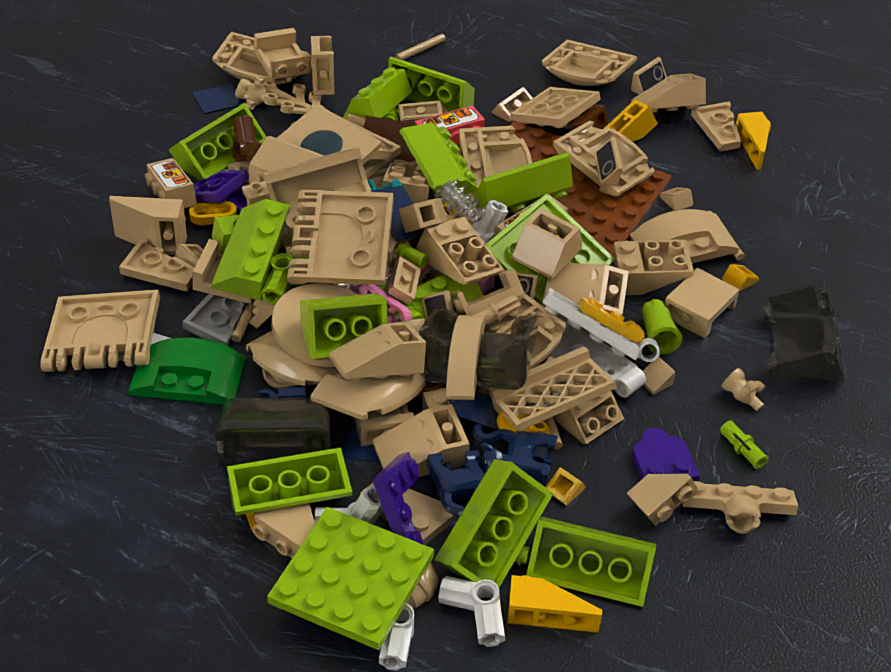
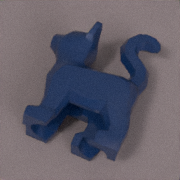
(523, 449)
(456, 483)

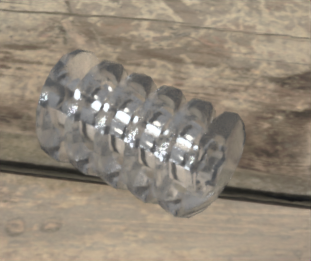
(460, 202)

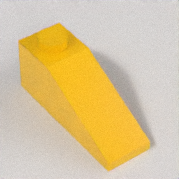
(634, 121)
(753, 132)
(547, 605)

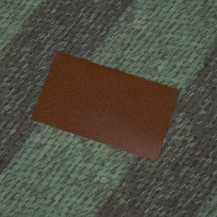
(391, 131)

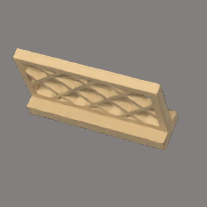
(553, 376)

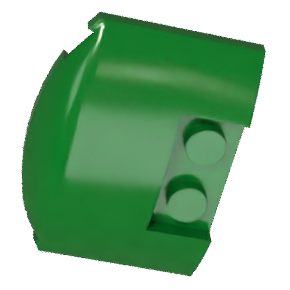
(189, 371)

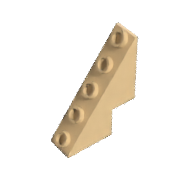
(284, 527)

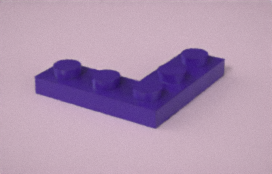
(390, 486)

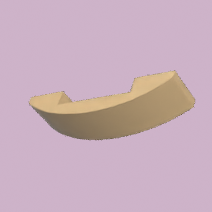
(464, 357)

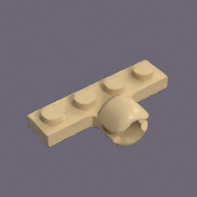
(743, 504)

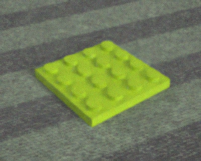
(504, 244)
(351, 577)

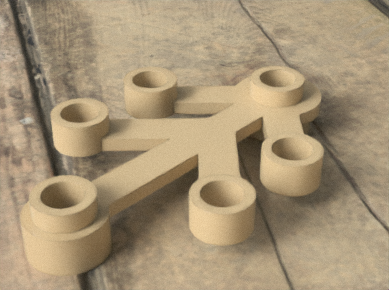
(287, 102)

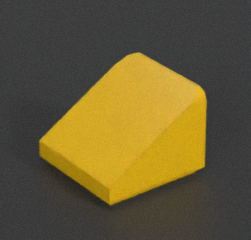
(739, 276)
(565, 486)

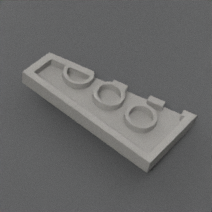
(215, 318)

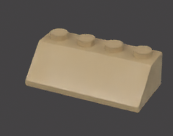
(275, 155)

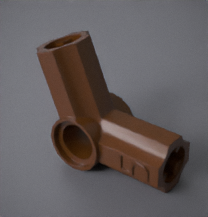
(245, 142)

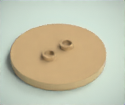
(287, 319)

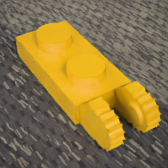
(612, 320)

